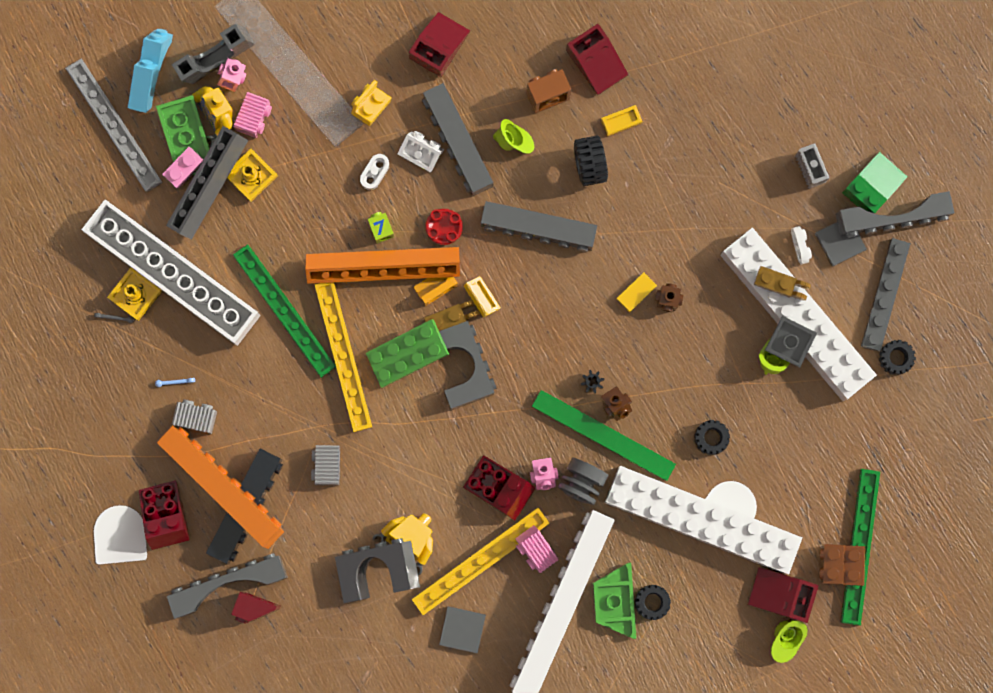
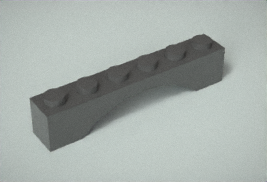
(858, 220)
(187, 601)

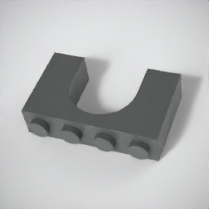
(234, 42)
(479, 385)
(397, 557)

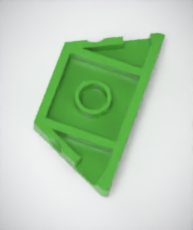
(616, 601)

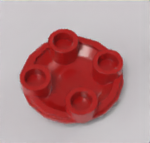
(444, 226)

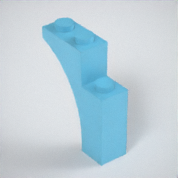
(147, 70)

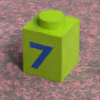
(380, 227)

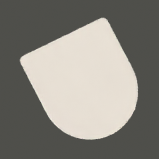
(734, 497)
(119, 536)

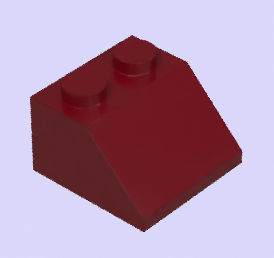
(250, 607)

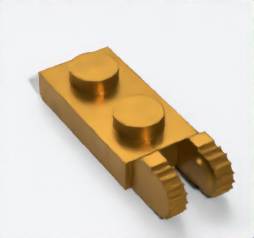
(780, 283)
(452, 316)

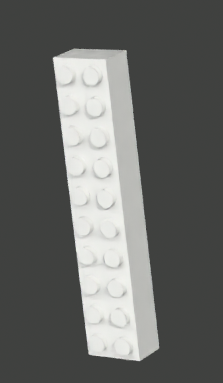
(171, 272)
(830, 351)
(703, 520)
(563, 603)

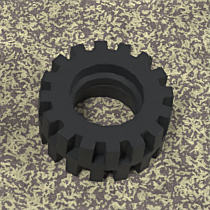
(905, 349)
(712, 425)
(640, 602)

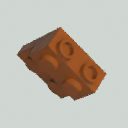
(843, 565)

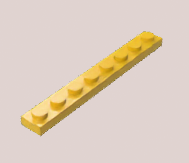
(343, 356)
(477, 563)

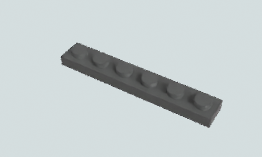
(885, 295)

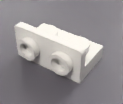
(420, 151)

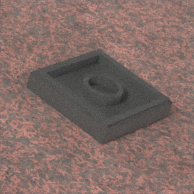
(839, 247)
(791, 341)
(462, 629)

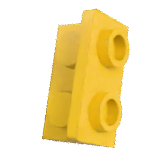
(370, 103)

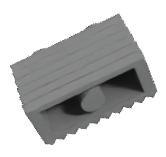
(812, 166)
(194, 417)
(326, 465)

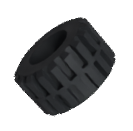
(590, 160)

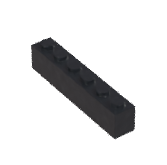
(256, 482)

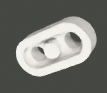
(374, 172)
(802, 251)

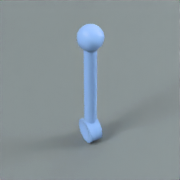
(159, 383)

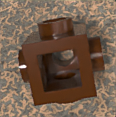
(666, 304)
(616, 404)

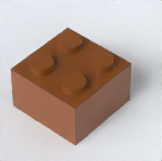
(548, 90)

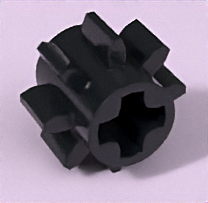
(590, 376)

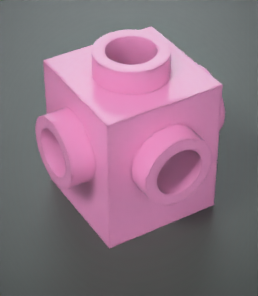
(231, 74)
(543, 474)

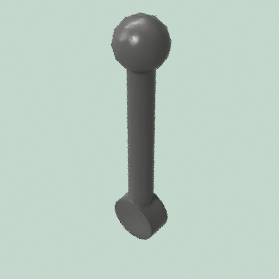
(129, 319)

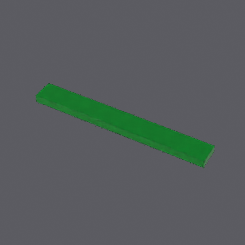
(284, 311)
(604, 435)
(861, 536)

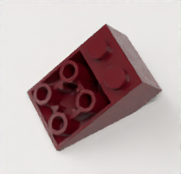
(438, 44)
(597, 59)
(499, 487)
(163, 515)
(783, 595)

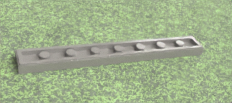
(114, 125)

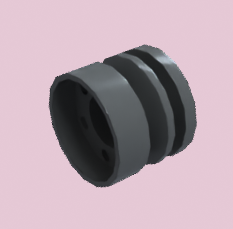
(582, 481)

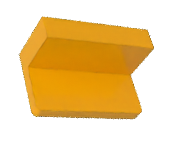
(434, 288)

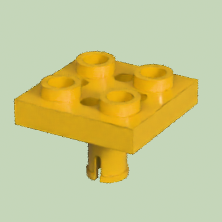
(246, 170)
(129, 289)

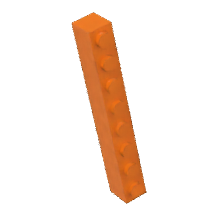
(382, 265)
(221, 487)

